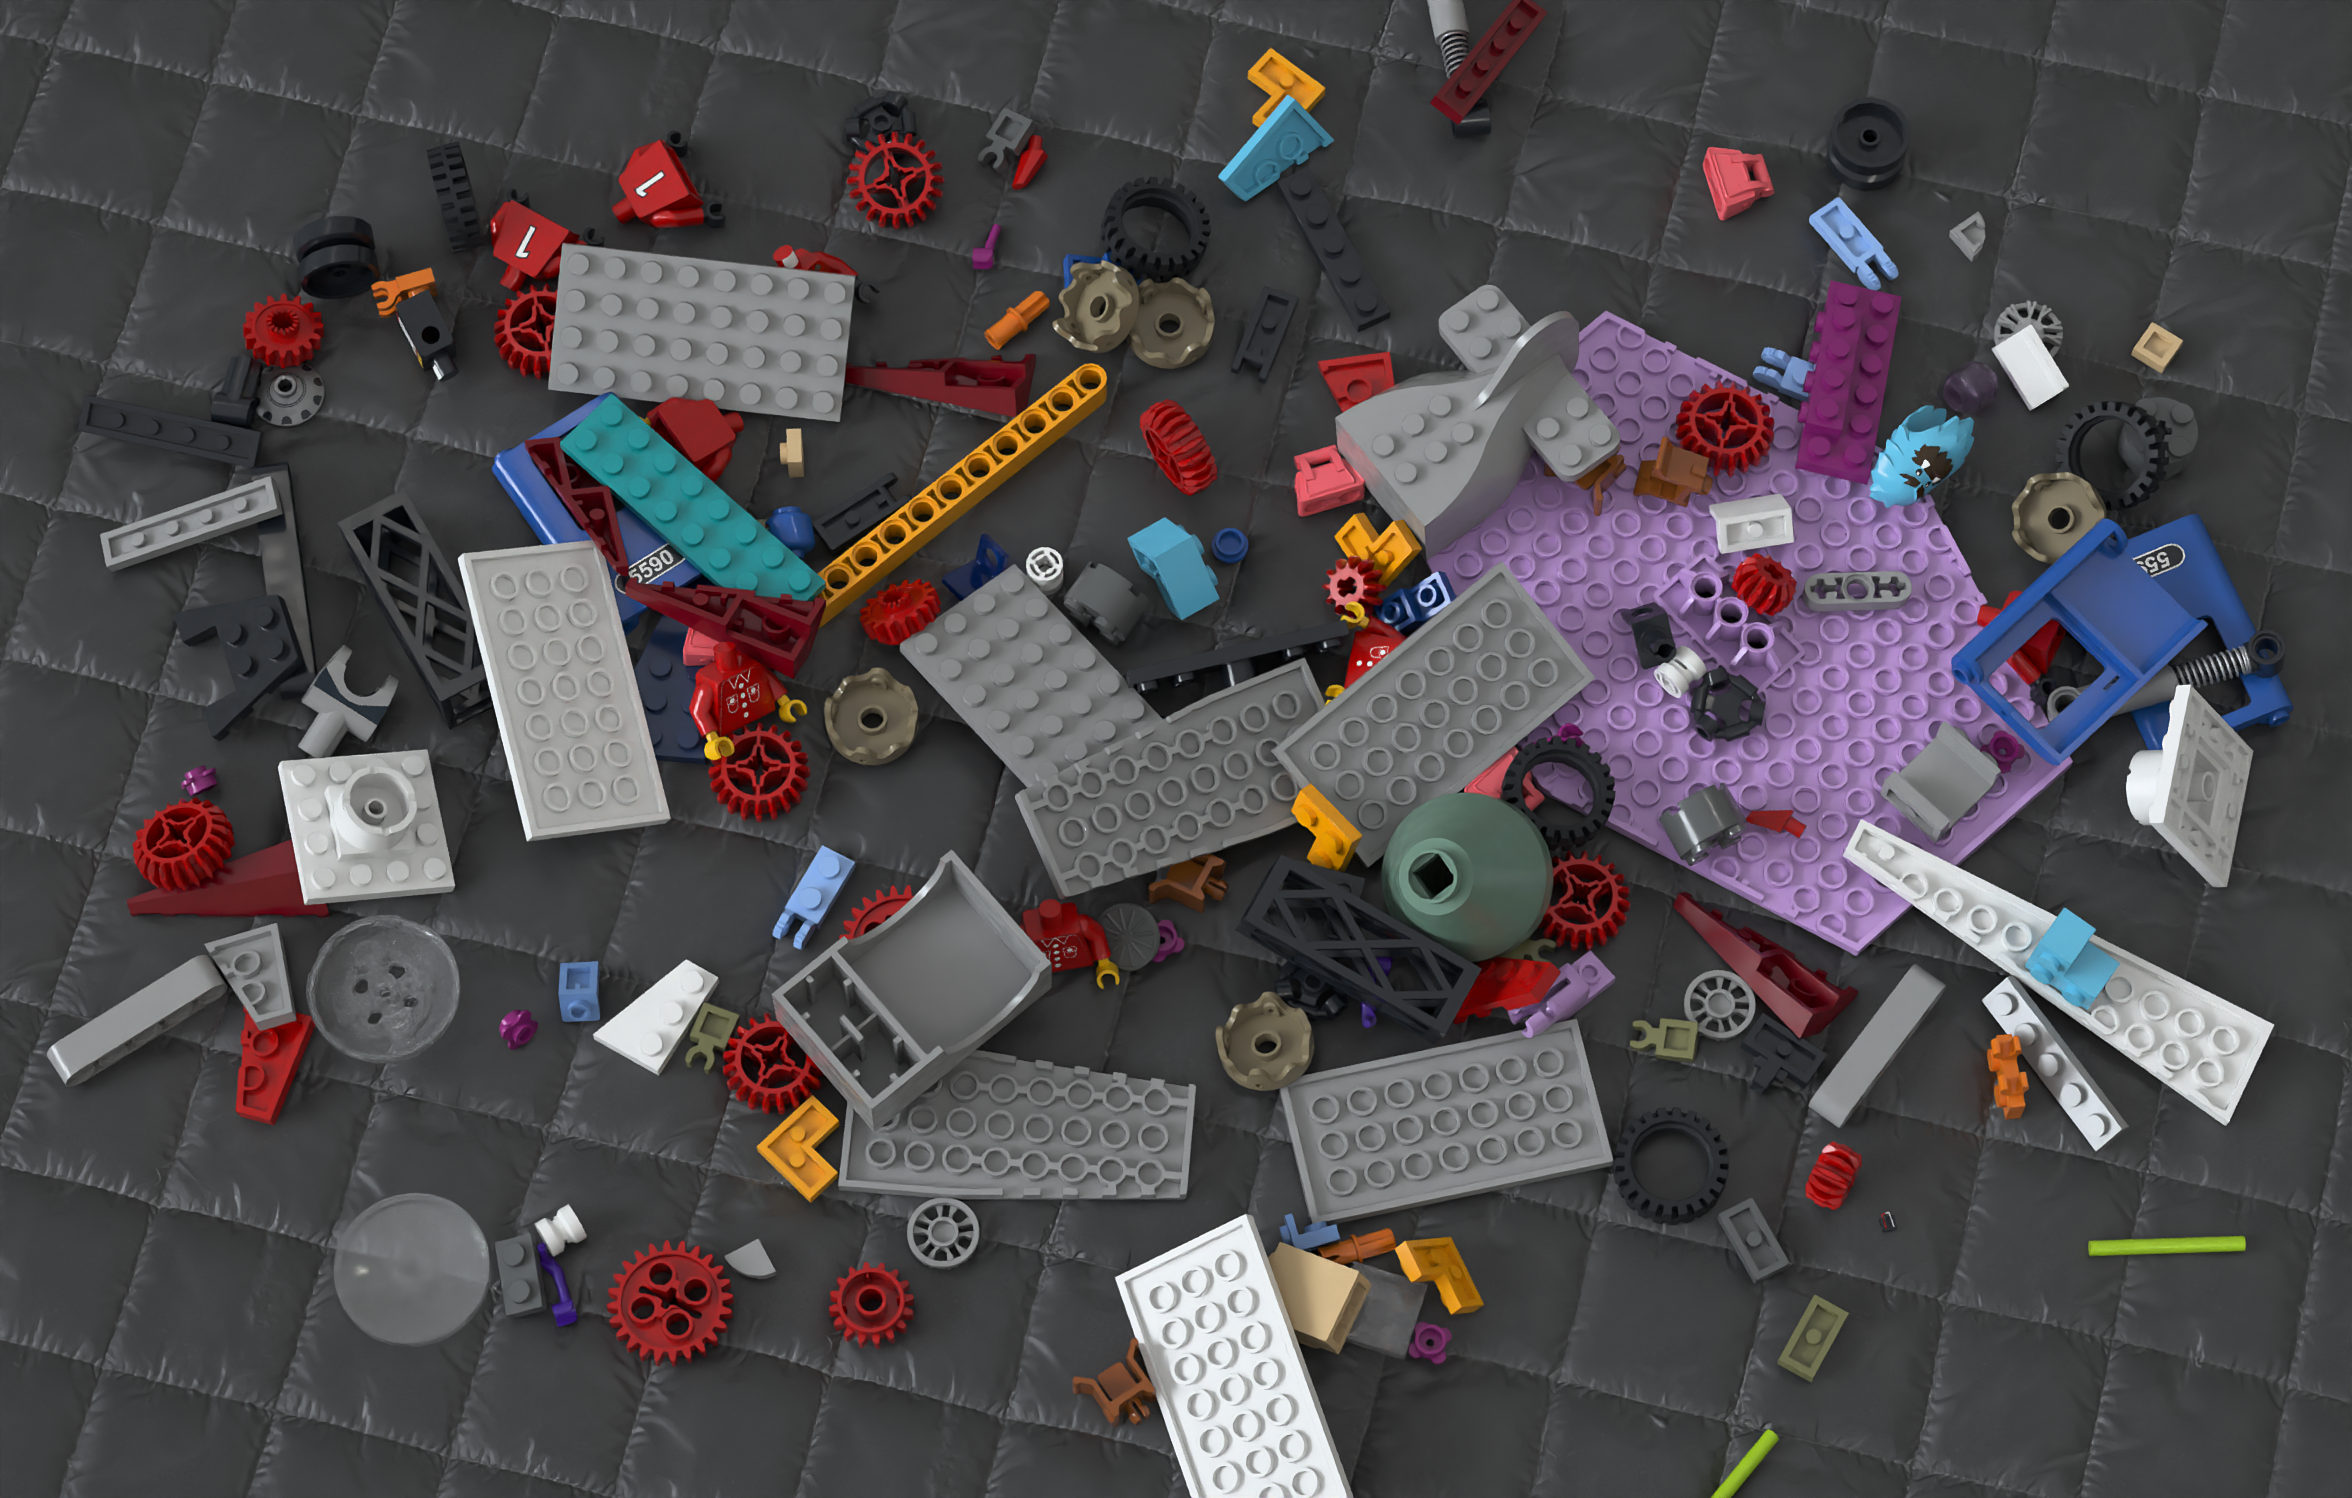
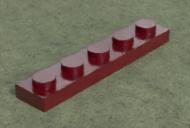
(1488, 59)

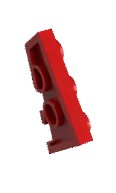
(1507, 984)

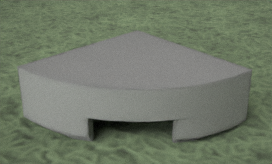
(1970, 236)
(751, 1261)

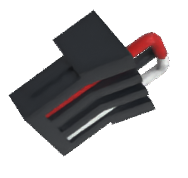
(1888, 1223)

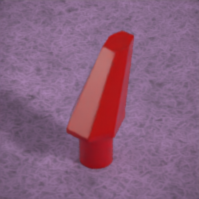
(1029, 162)
(1777, 821)

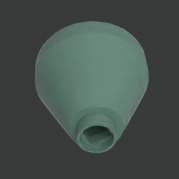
(1497, 868)

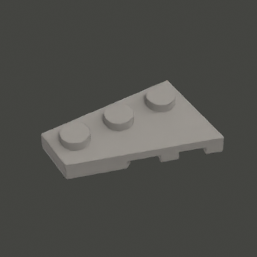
(257, 973)

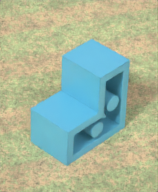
(1176, 565)
(2070, 961)

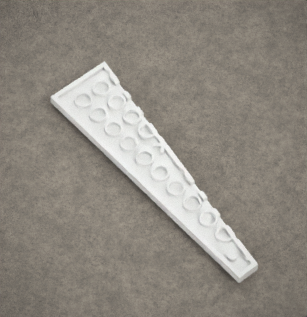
(2148, 1014)

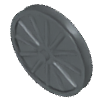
(1130, 935)

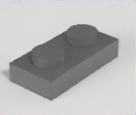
(1753, 1240)
(521, 1276)

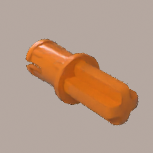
(1017, 319)
(1359, 1247)

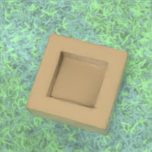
(2157, 347)
(792, 453)

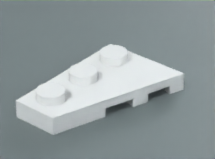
(660, 1017)

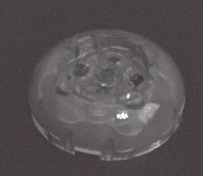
(368, 952)

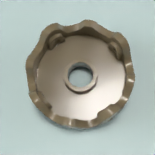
(1176, 302)
(1082, 303)
(2039, 502)
(868, 694)
(1261, 1022)

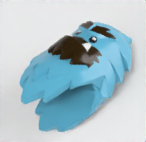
(1920, 456)

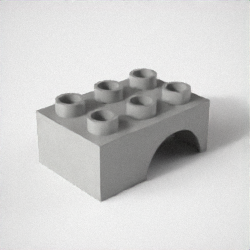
(913, 993)

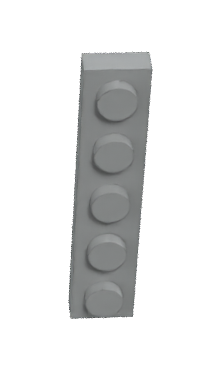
(191, 524)
(2055, 1063)

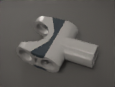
(341, 709)

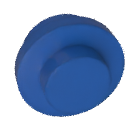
(1229, 546)

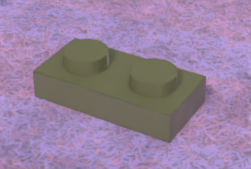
(1812, 1338)

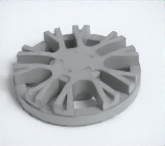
(2022, 323)
(1719, 1004)
(943, 1233)

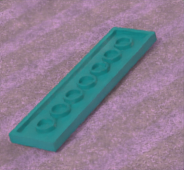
(685, 505)

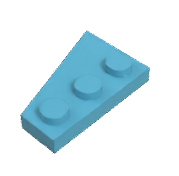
(1277, 144)

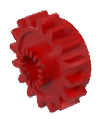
(283, 331)
(900, 611)
(868, 1285)

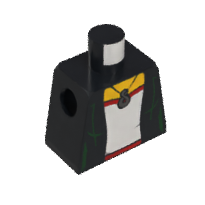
(427, 335)

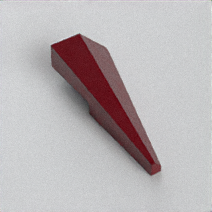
(975, 384)
(584, 497)
(762, 627)
(246, 887)
(1787, 986)

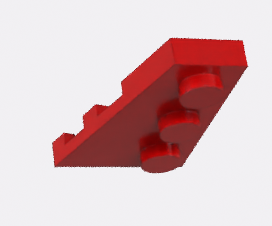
(1357, 377)
(269, 1066)

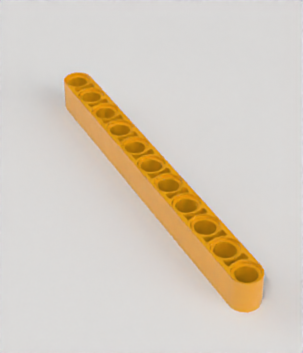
(959, 480)

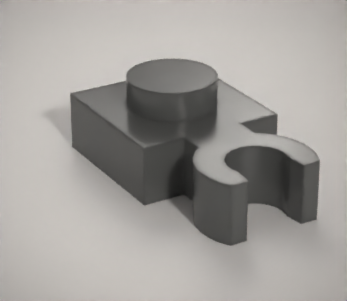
(1006, 136)

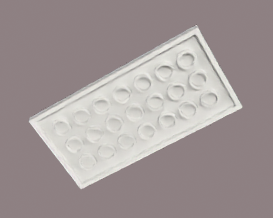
(563, 690)
(1231, 1370)

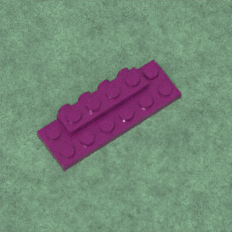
(1847, 382)

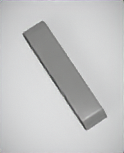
(136, 1020)
(1877, 1046)

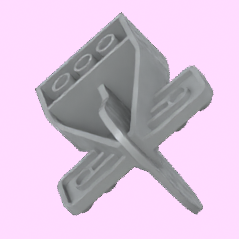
(1456, 442)

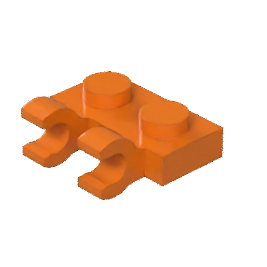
(402, 289)
(2011, 1084)

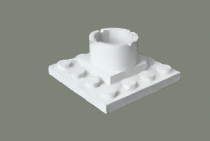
(2193, 785)
(366, 827)

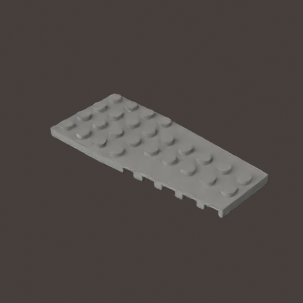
(1174, 786)
(1027, 1134)

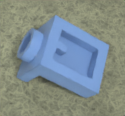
(579, 991)
(1314, 1236)

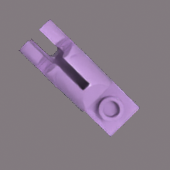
(1568, 994)

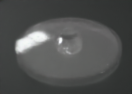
(412, 1269)

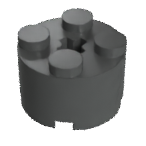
(2180, 433)
(1106, 602)
(1703, 823)

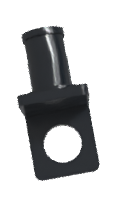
(1651, 634)

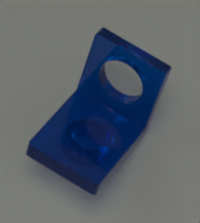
(977, 572)

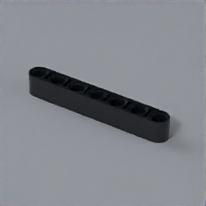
(286, 575)

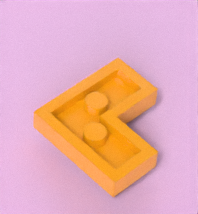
(1282, 78)
(1389, 551)
(1334, 834)
(793, 1145)
(1440, 1262)

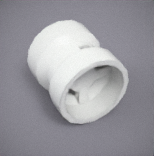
(1046, 579)
(1680, 672)
(562, 1229)

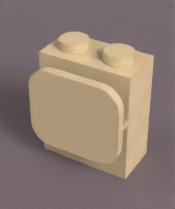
(1318, 1296)

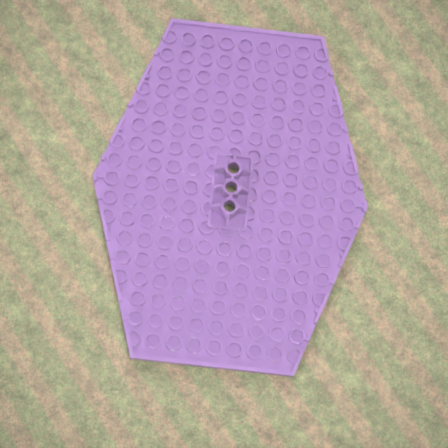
(1840, 688)

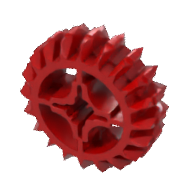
(911, 175)
(511, 337)
(1753, 430)
(1178, 447)
(775, 772)
(183, 844)
(1603, 884)
(762, 1092)

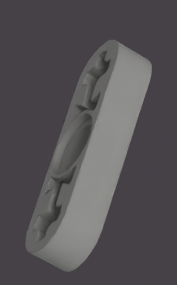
(1884, 601)

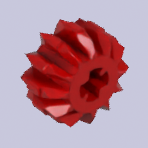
(1342, 582)
(1764, 584)
(1833, 1175)

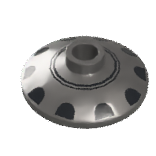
(289, 407)

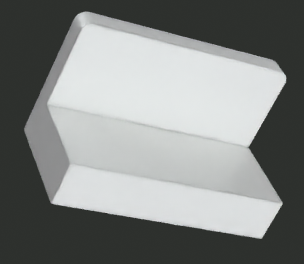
(2030, 367)
(1752, 523)

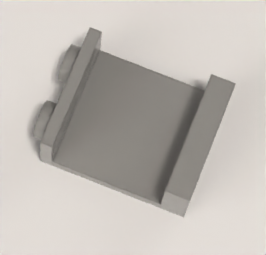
(1941, 782)

